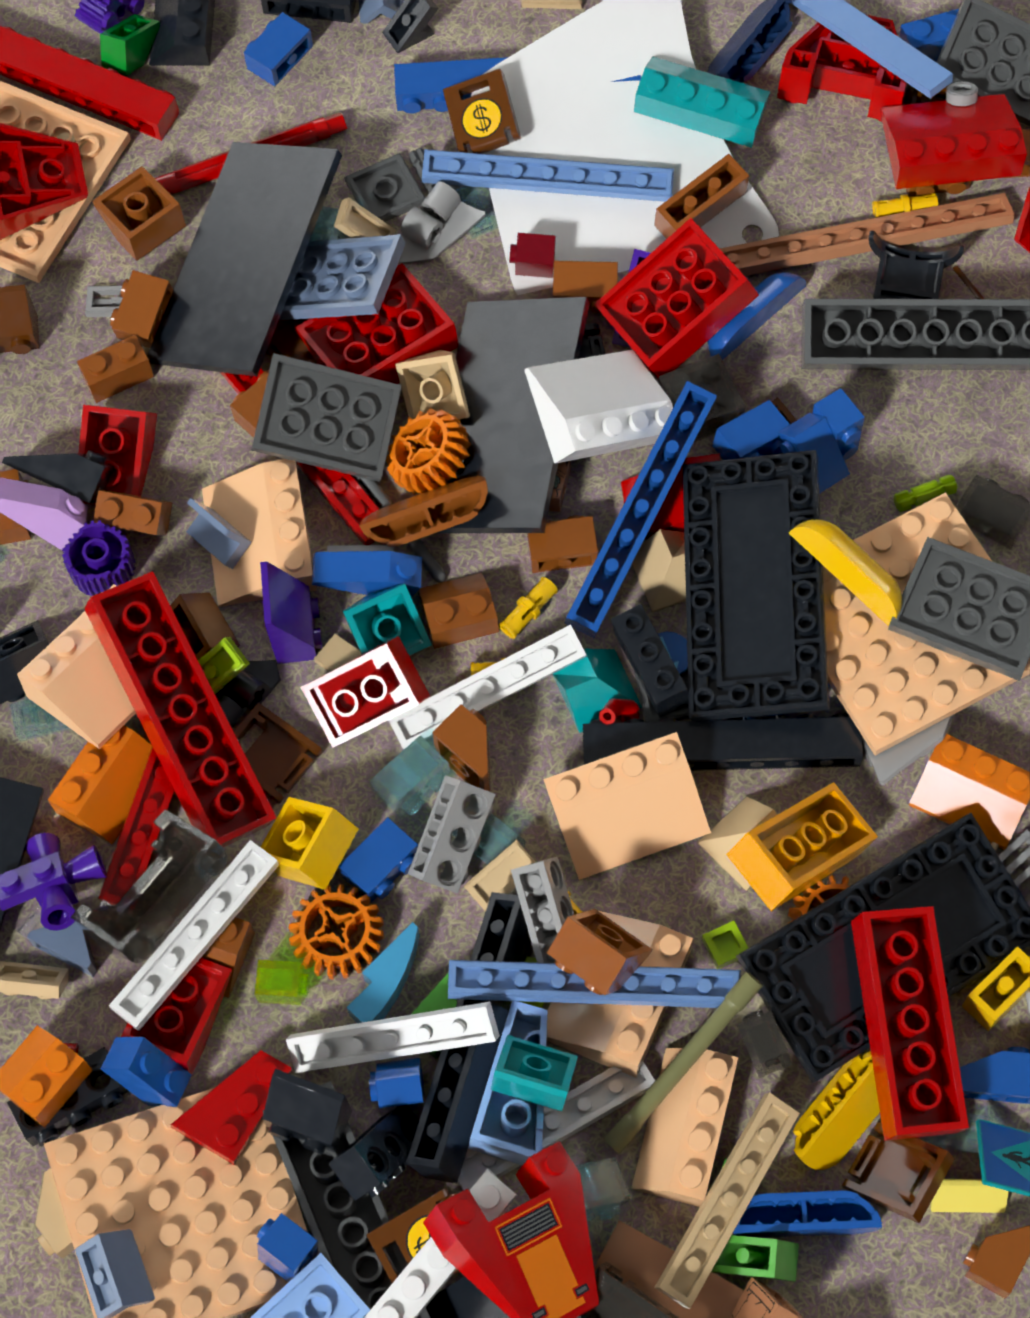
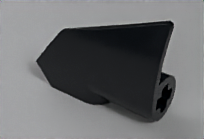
(248, 689)

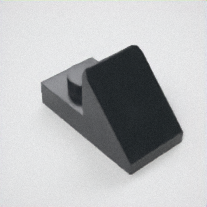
(410, 24)

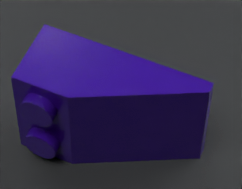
(289, 616)

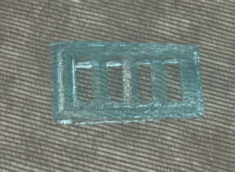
(36, 729)

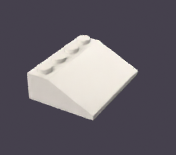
(598, 405)

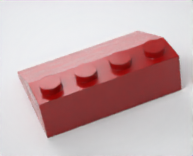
(953, 143)
(676, 299)
(372, 344)

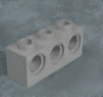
(436, 842)
(543, 903)

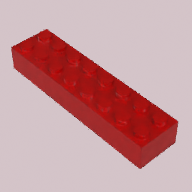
(179, 710)

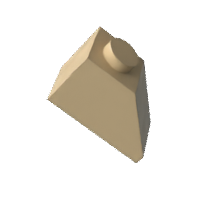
(51, 1220)

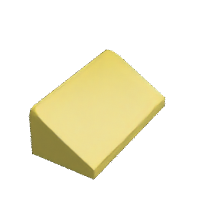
(968, 1196)

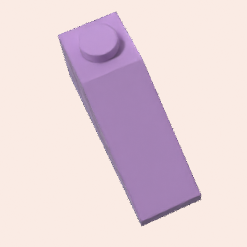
(43, 510)

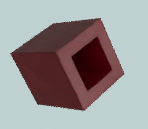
(533, 255)

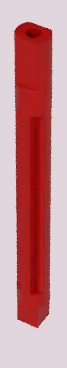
(211, 168)

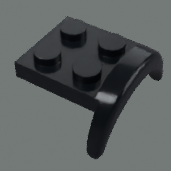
(908, 272)

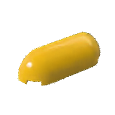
(851, 566)
(838, 1115)

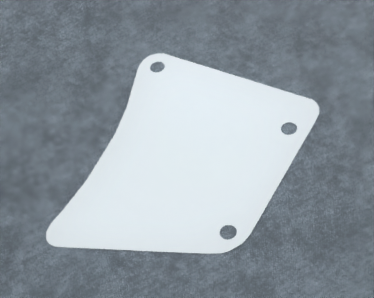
(577, 114)

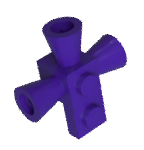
(50, 880)

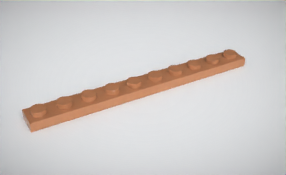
(854, 237)

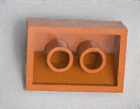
(972, 781)
(102, 784)

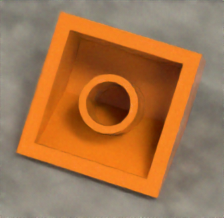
(42, 1075)

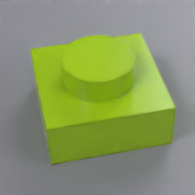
(724, 944)

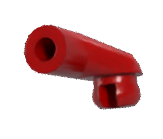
(614, 707)

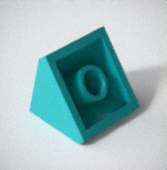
(534, 1073)

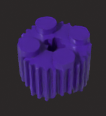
(106, 13)
(98, 558)

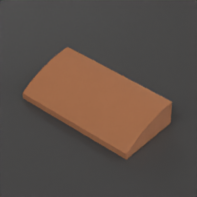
(643, 1263)

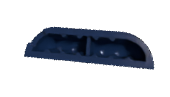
(753, 41)

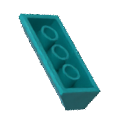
(701, 101)

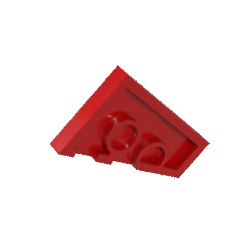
(232, 1110)

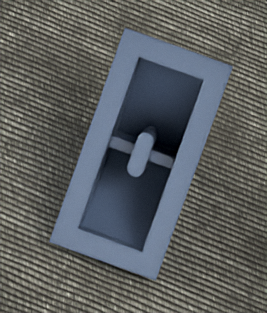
(67, 945)

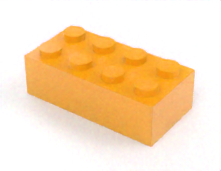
(801, 846)

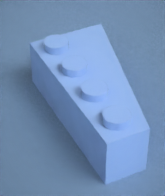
(506, 1124)

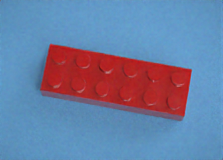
(909, 1023)

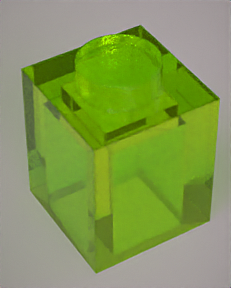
(281, 982)

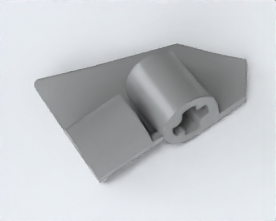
(436, 224)
(897, 758)

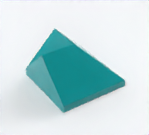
(385, 616)
(593, 682)

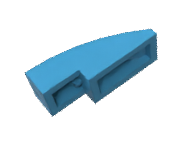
(386, 978)

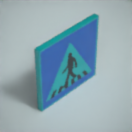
(1004, 1157)

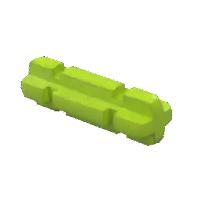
(925, 492)

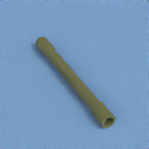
(733, 1003)

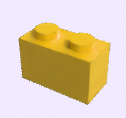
(1000, 990)

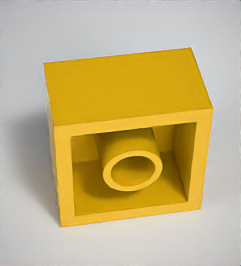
(309, 842)

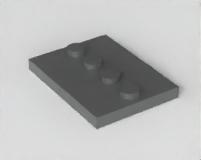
(992, 53)
(326, 417)
(968, 608)

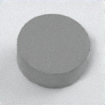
(962, 94)

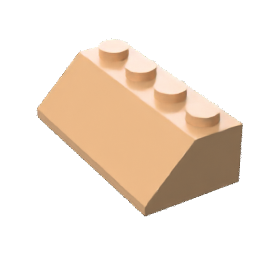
(686, 1130)

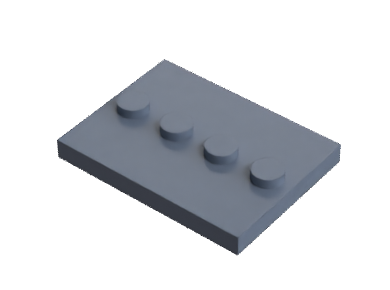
(343, 277)

